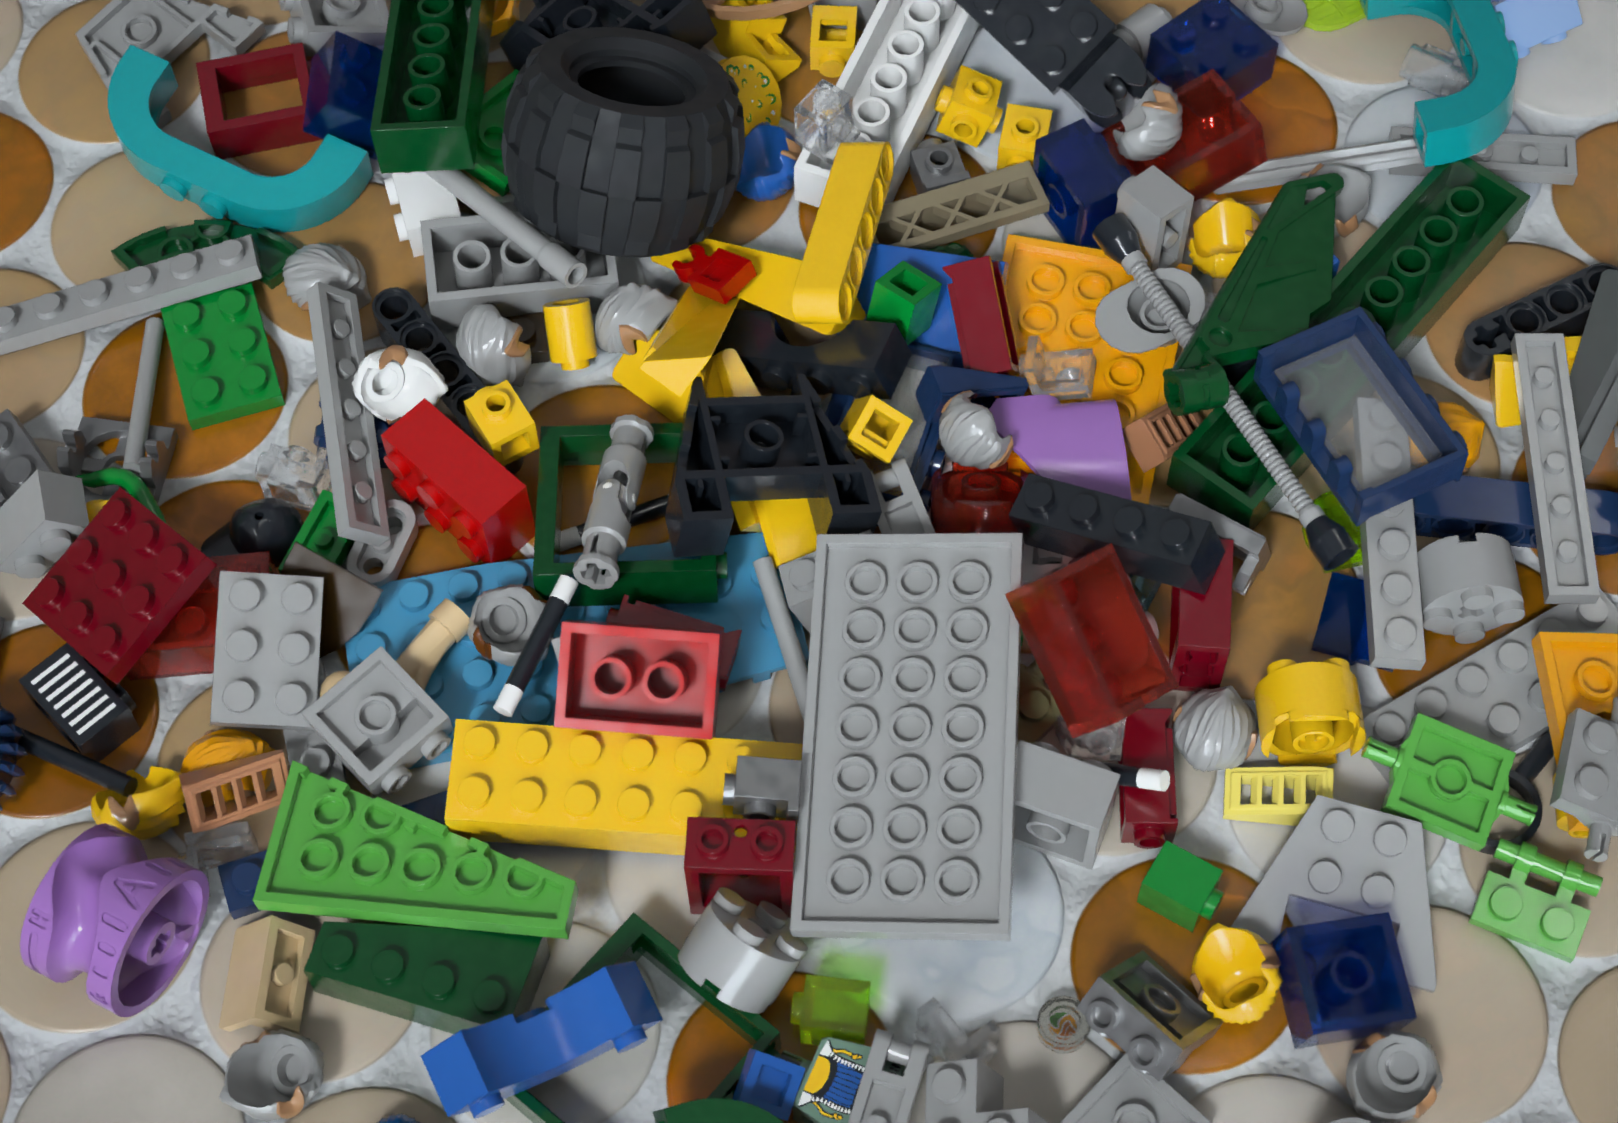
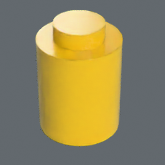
(570, 332)

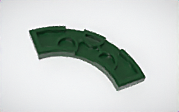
(168, 243)

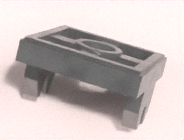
(91, 431)
(1247, 545)

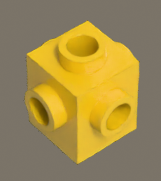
(969, 106)

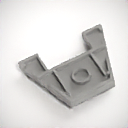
(163, 30)
(1354, 864)

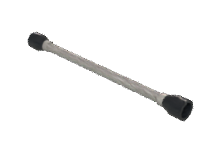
(1326, 537)

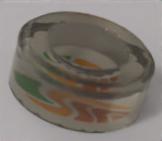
(1062, 1025)

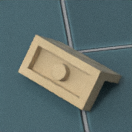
(267, 976)

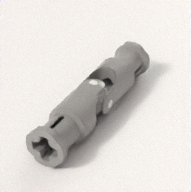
(614, 499)

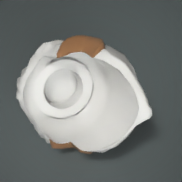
(396, 381)

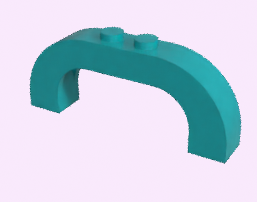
(1475, 117)
(278, 204)

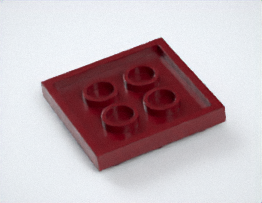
(119, 585)

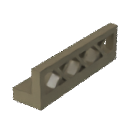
(963, 209)

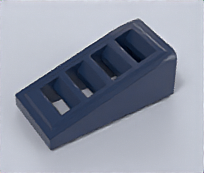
(944, 382)

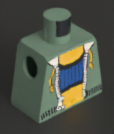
(831, 1080)

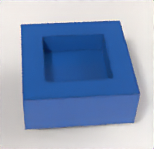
(769, 1083)

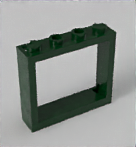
(644, 580)
(629, 944)

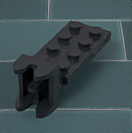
(1067, 49)

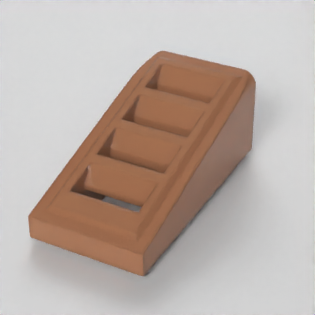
(1158, 435)
(213, 777)

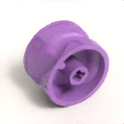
(115, 919)

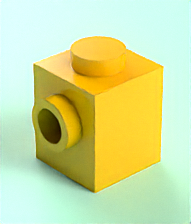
(1019, 132)
(501, 423)

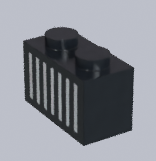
(81, 703)

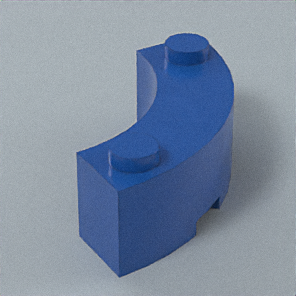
(514, 1054)

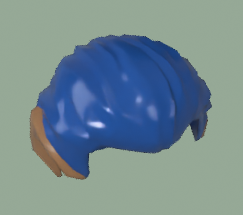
(768, 163)

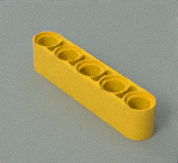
(843, 233)

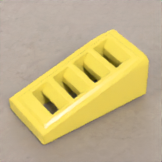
(1296, 778)

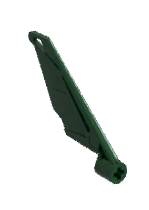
(1266, 296)

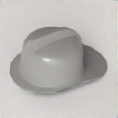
(1132, 323)

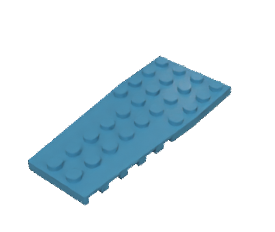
(469, 684)

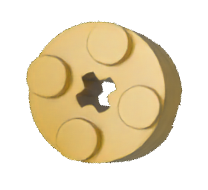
(1309, 712)

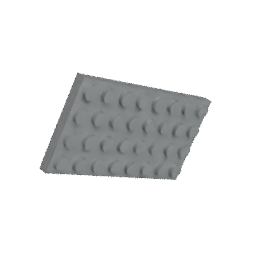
(910, 739)

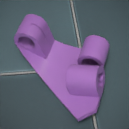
(1067, 440)

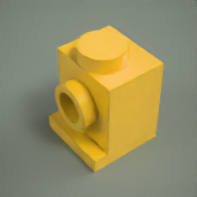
(832, 47)
(874, 428)

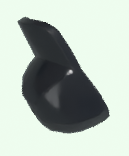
(248, 535)

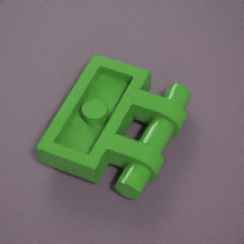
(1531, 915)

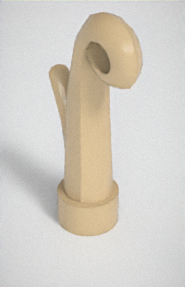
(423, 654)

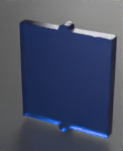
(1344, 622)

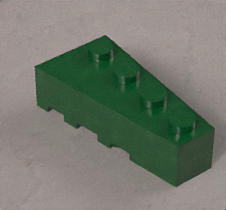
(428, 973)

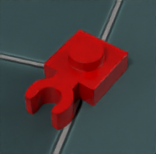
(716, 275)

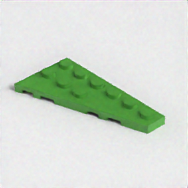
(384, 863)

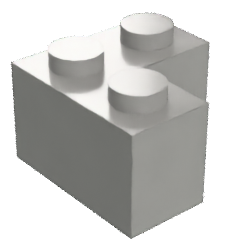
(969, 1094)

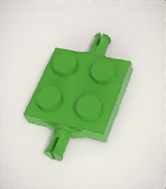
(1449, 781)

